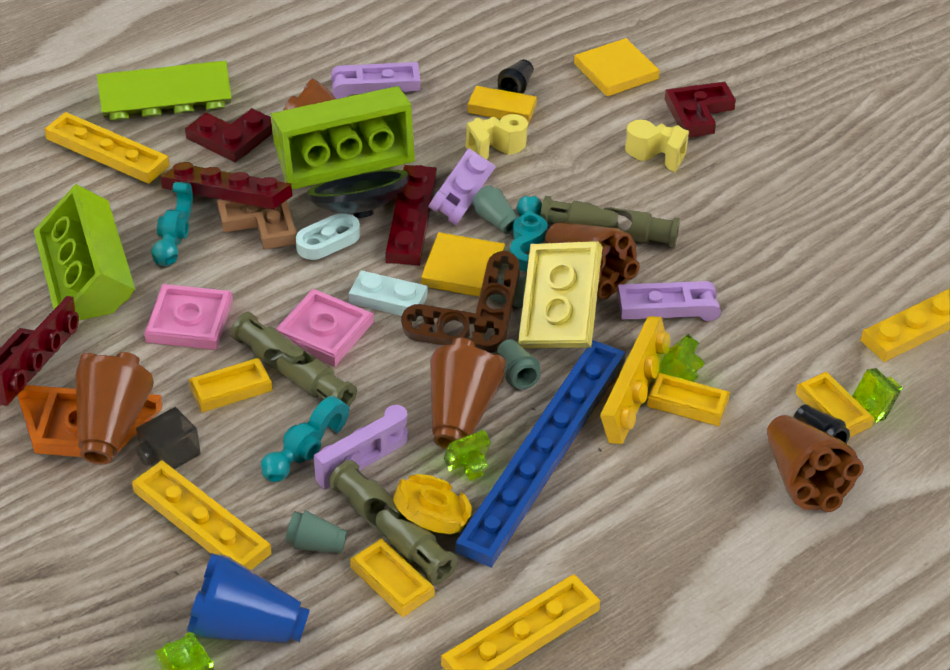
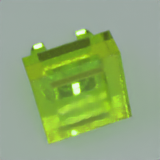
(681, 360)
(877, 393)
(469, 454)
(184, 655)

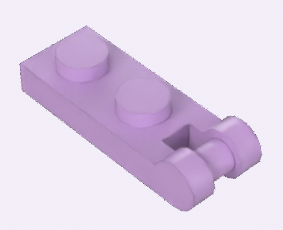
(374, 77)
(462, 186)
(668, 300)
(364, 444)

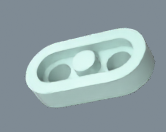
(327, 236)

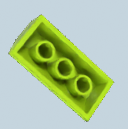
(164, 89)
(344, 137)
(84, 254)

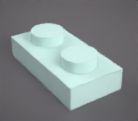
(386, 293)

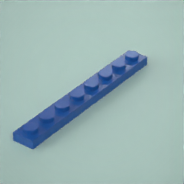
(539, 455)

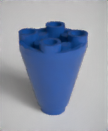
(244, 606)

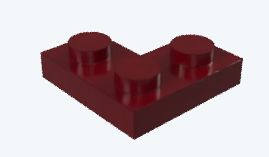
(694, 104)
(231, 139)

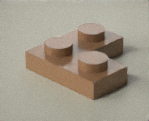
(274, 226)

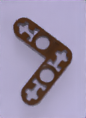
(483, 318)

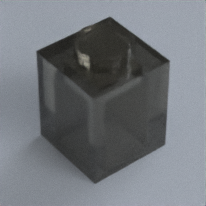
(168, 439)

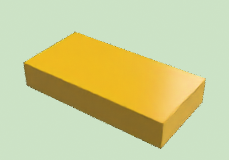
(499, 103)
(230, 385)
(831, 398)
(688, 399)
(392, 577)

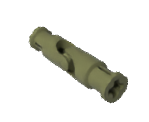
(643, 226)
(291, 360)
(410, 540)

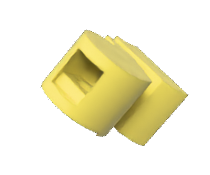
(506, 135)
(647, 141)

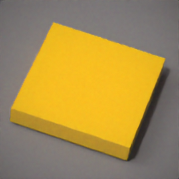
(616, 67)
(458, 263)

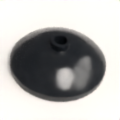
(359, 192)

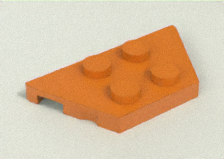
(52, 418)

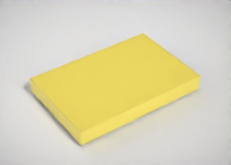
(560, 295)

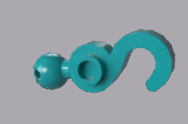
(173, 226)
(527, 229)
(304, 439)

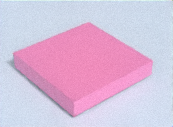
(188, 317)
(326, 326)

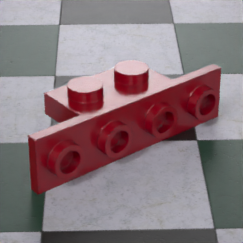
(31, 349)

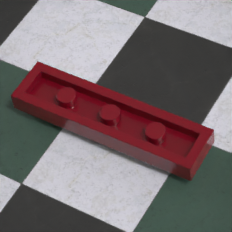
(229, 186)
(411, 217)

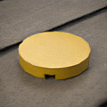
(432, 504)

